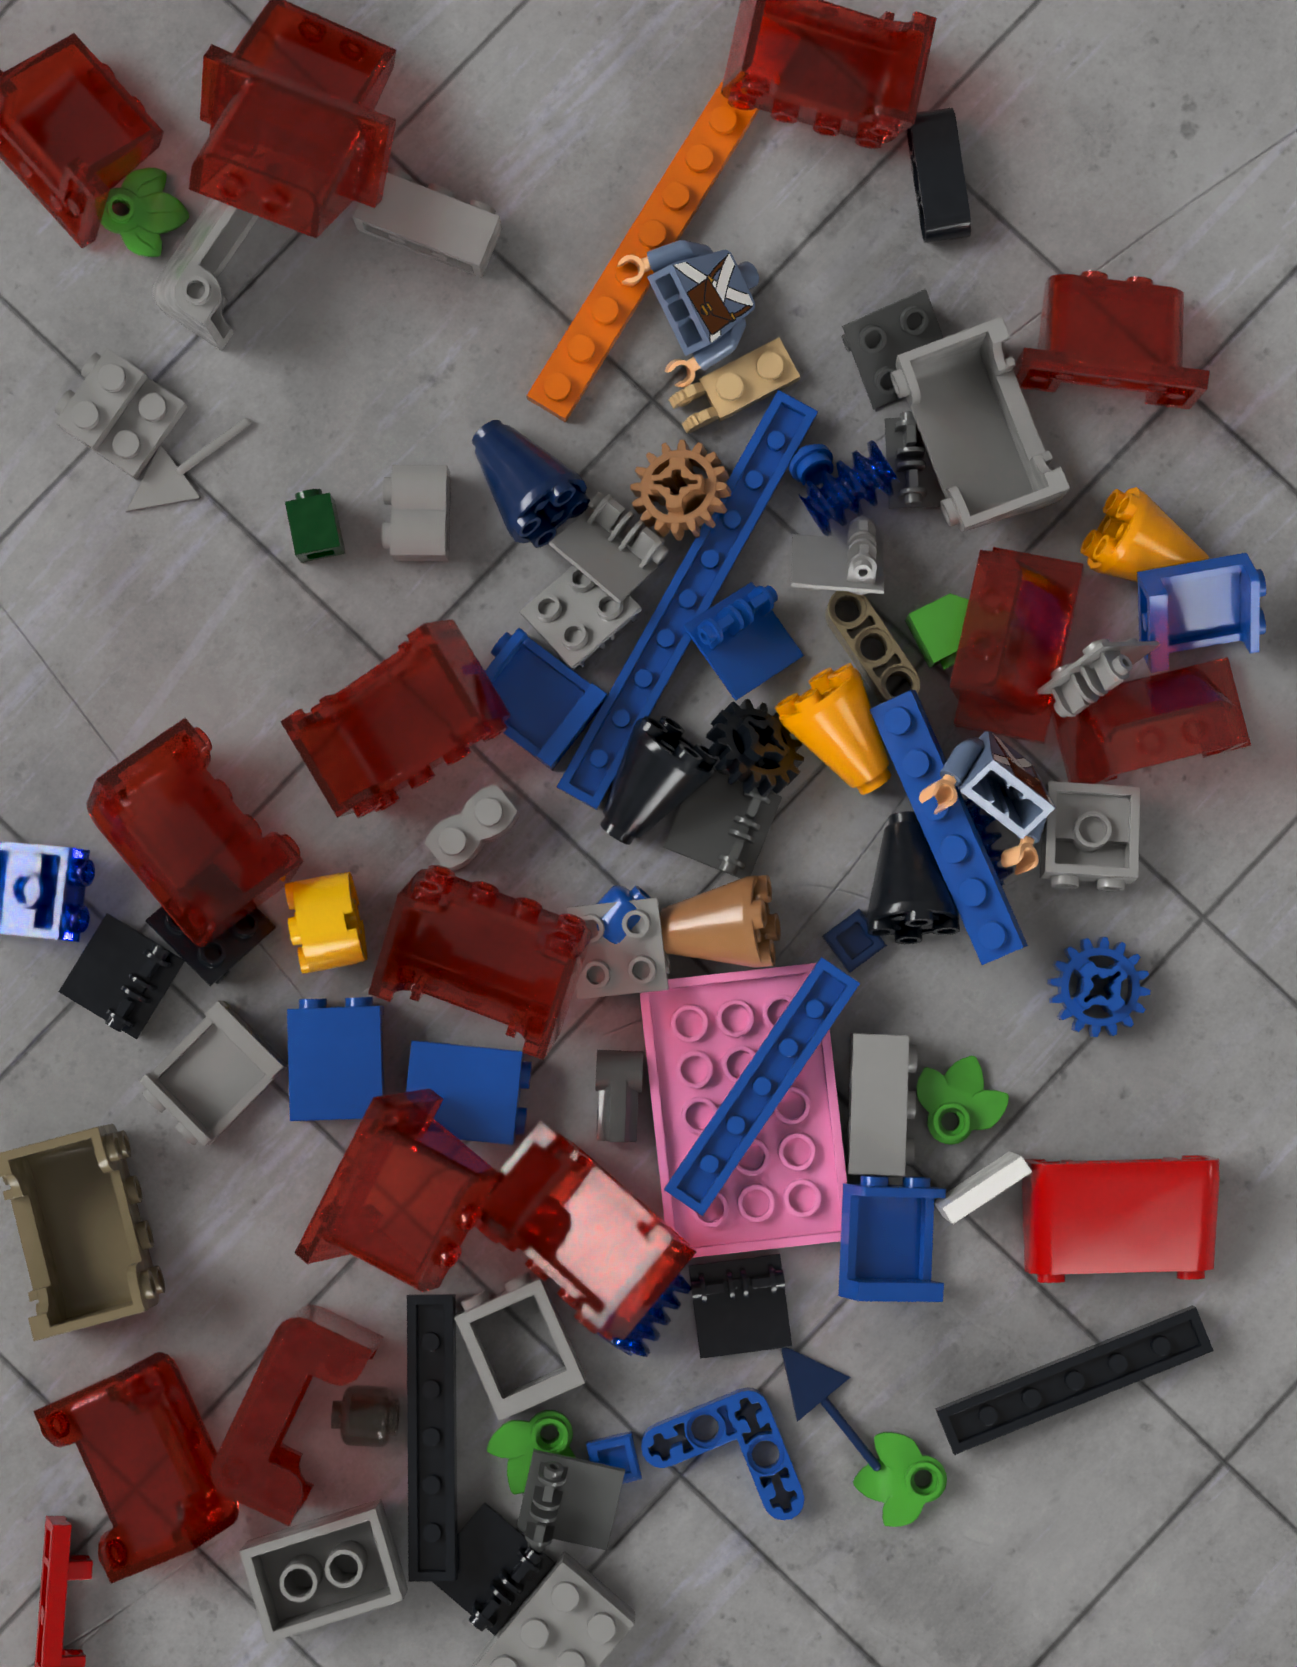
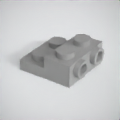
(119, 412)
(1091, 836)

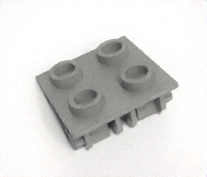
(609, 548)
(840, 563)
(578, 616)
(1094, 674)
(626, 967)

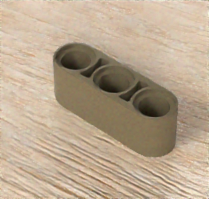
(864, 627)

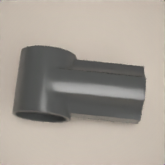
(618, 1083)

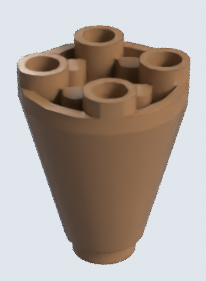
(725, 924)

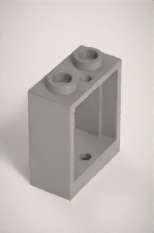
(537, 1390)

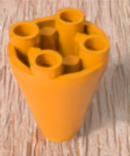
(1137, 538)
(839, 727)

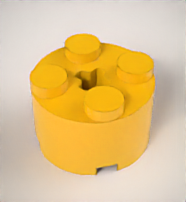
(326, 922)

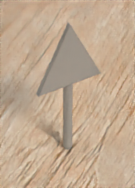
(165, 481)

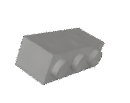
(432, 223)
(880, 1104)

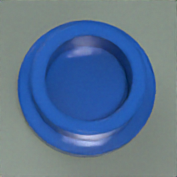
(809, 463)

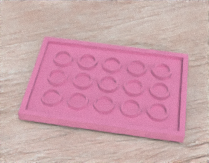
(795, 1170)

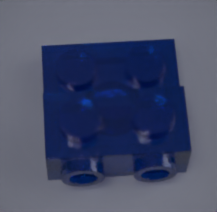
(44, 890)

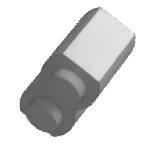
(418, 513)
(462, 836)

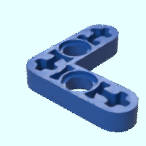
(730, 1429)

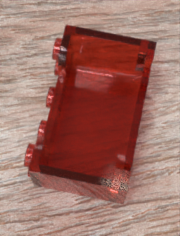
(829, 67)
(399, 721)
(189, 835)
(483, 954)
(583, 1232)
(253, 1460)

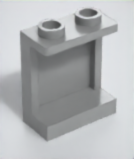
(212, 1075)

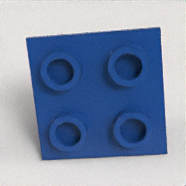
(744, 639)

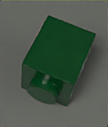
(314, 525)

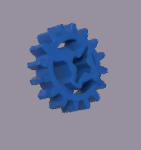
(1112, 1002)

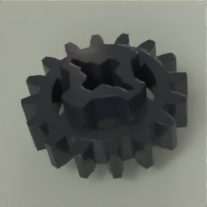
(754, 748)

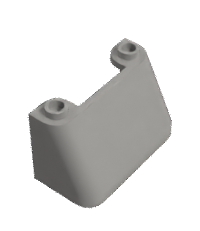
(189, 283)
(977, 427)

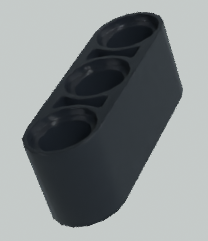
(939, 176)

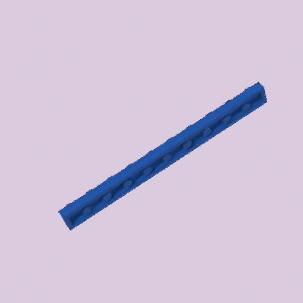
(686, 597)

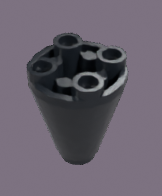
(654, 777)
(909, 887)

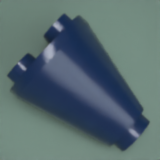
(528, 484)

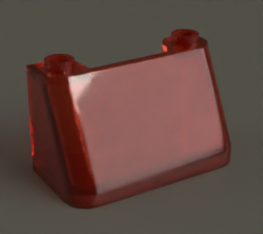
(146, 1463)

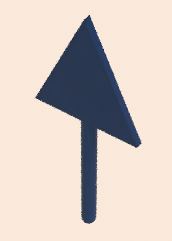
(812, 1384)

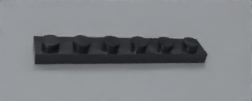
(1074, 1379)
(432, 1438)

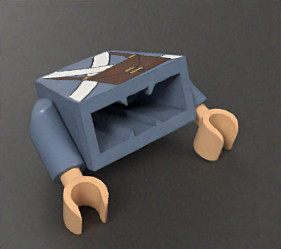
(701, 297)
(1001, 785)

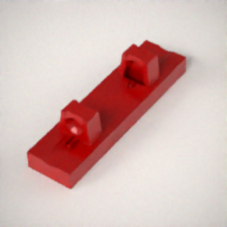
(57, 1569)

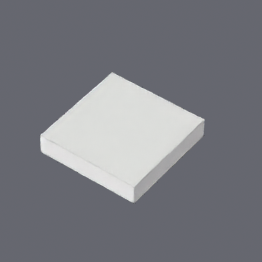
(982, 1186)

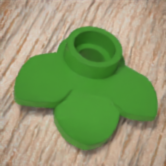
(149, 213)
(962, 1094)
(519, 1439)
(895, 1480)

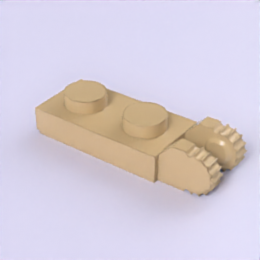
(738, 384)

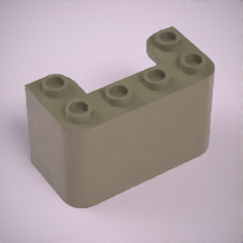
(81, 1230)

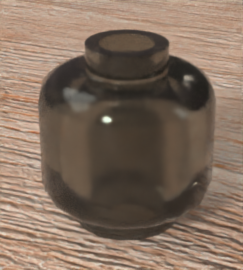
(366, 1416)

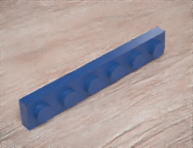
(951, 832)
(761, 1086)

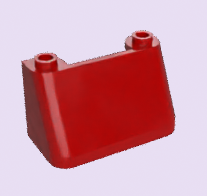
(1120, 1216)

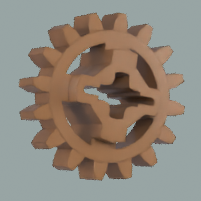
(693, 503)

